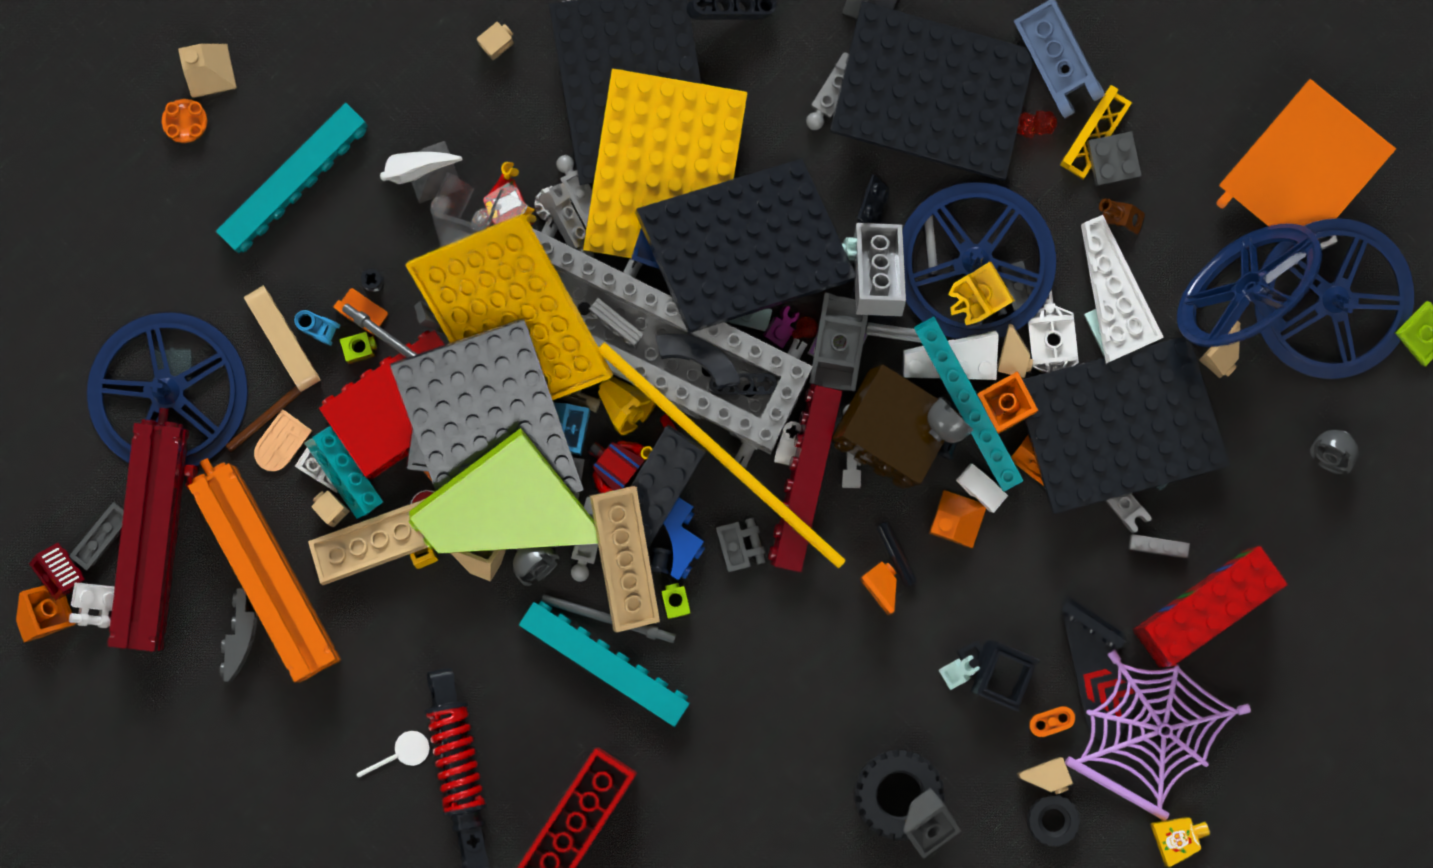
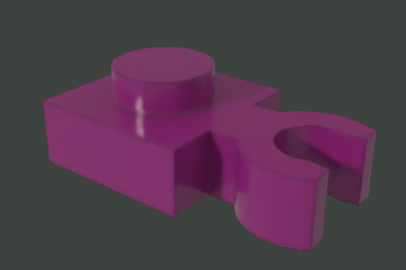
(779, 330)

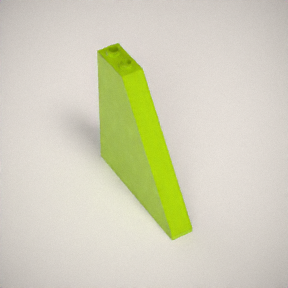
(504, 503)

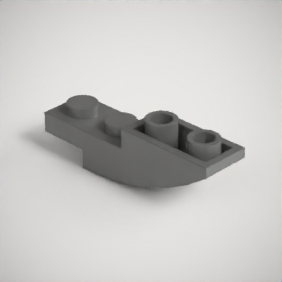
(239, 645)

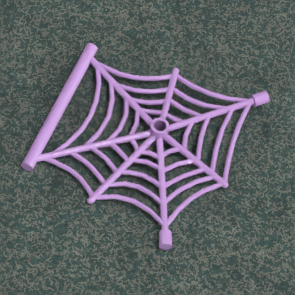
(1118, 789)

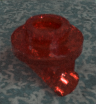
(1045, 122)
(1026, 125)
(806, 328)

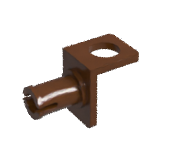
(1121, 214)

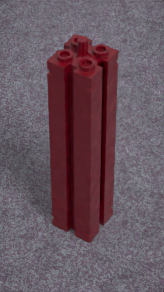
(148, 534)

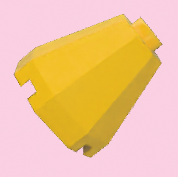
(624, 404)

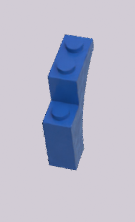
(685, 544)

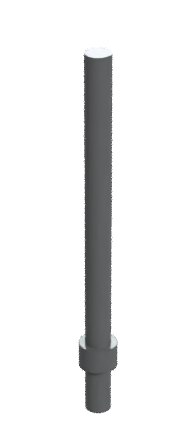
(363, 320)
(651, 631)

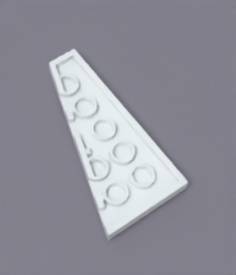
(1120, 306)

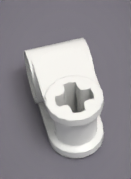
(785, 446)

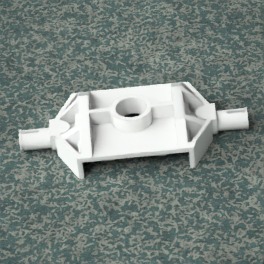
(1052, 321)

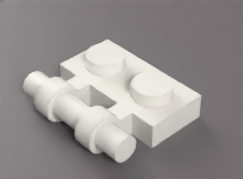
(92, 597)

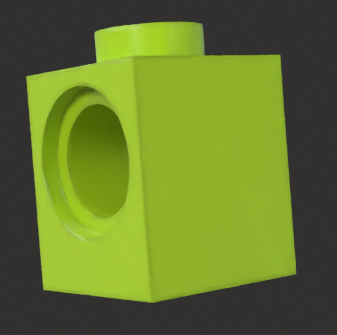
(348, 347)
(683, 609)

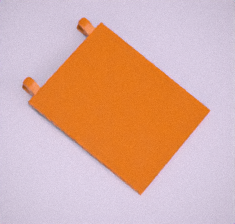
(1306, 162)

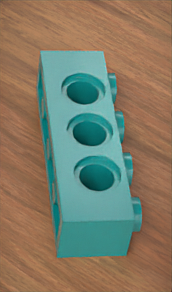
(343, 472)

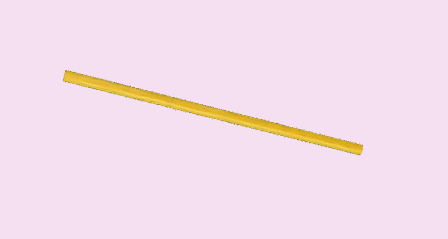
(721, 455)

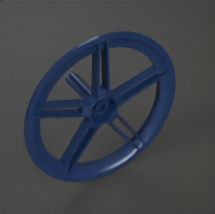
(977, 255)
(1251, 285)
(1337, 299)
(168, 390)

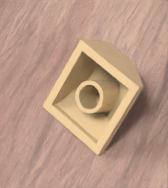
(207, 69)
(1222, 359)
(481, 563)

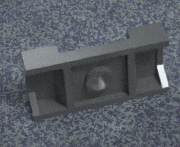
(835, 366)

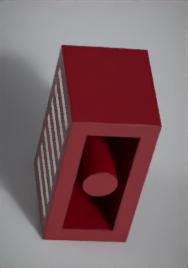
(56, 571)

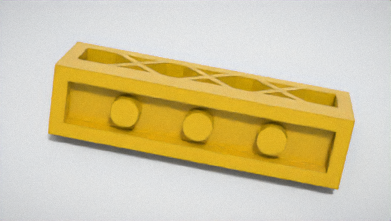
(1090, 125)

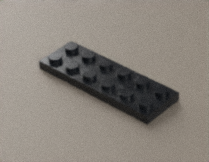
(665, 478)

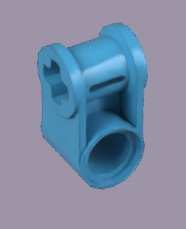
(317, 327)

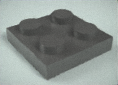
(1113, 158)

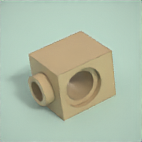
(495, 40)

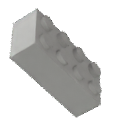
(879, 270)

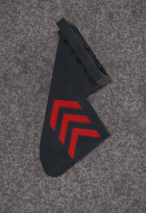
(1096, 674)

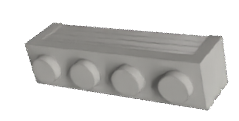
(616, 322)
(1158, 546)

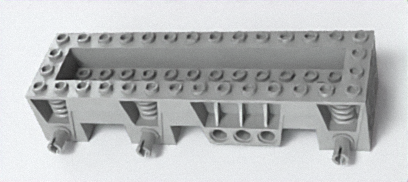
(752, 420)

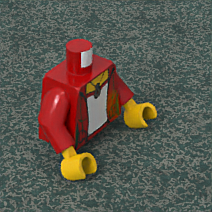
(506, 183)

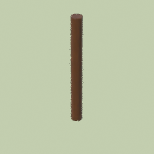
(264, 418)

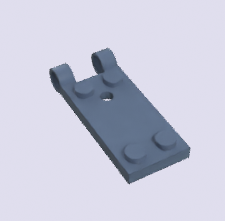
(1054, 46)

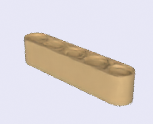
(282, 338)

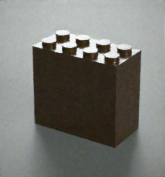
(889, 428)

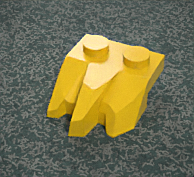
(980, 294)

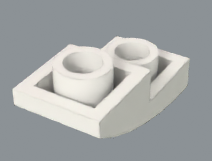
(310, 466)
(982, 488)

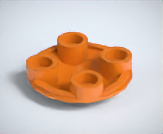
(184, 120)

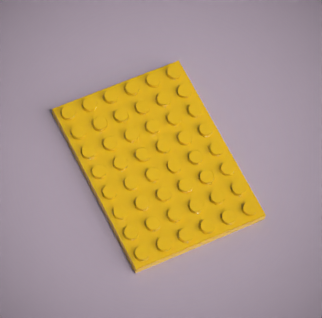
(655, 145)
(506, 278)

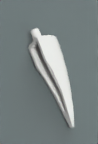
(413, 165)

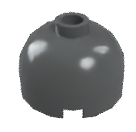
(947, 423)
(1336, 451)
(534, 563)

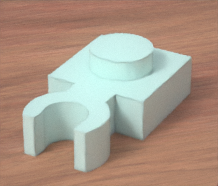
(849, 246)
(958, 672)

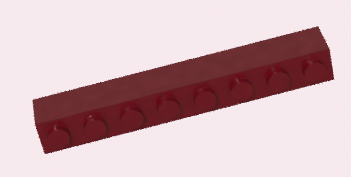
(806, 474)

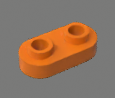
(1051, 721)

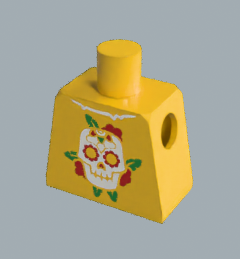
(1178, 838)

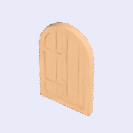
(280, 442)

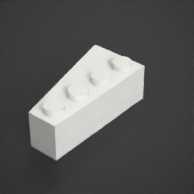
(975, 354)

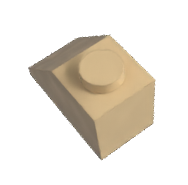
(1014, 354)
(329, 508)
(1048, 776)

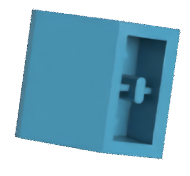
(574, 424)

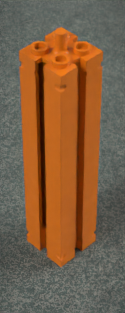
(263, 571)

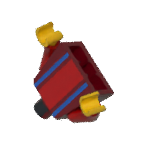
(617, 464)

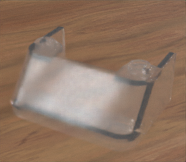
(451, 202)

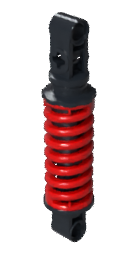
(455, 760)

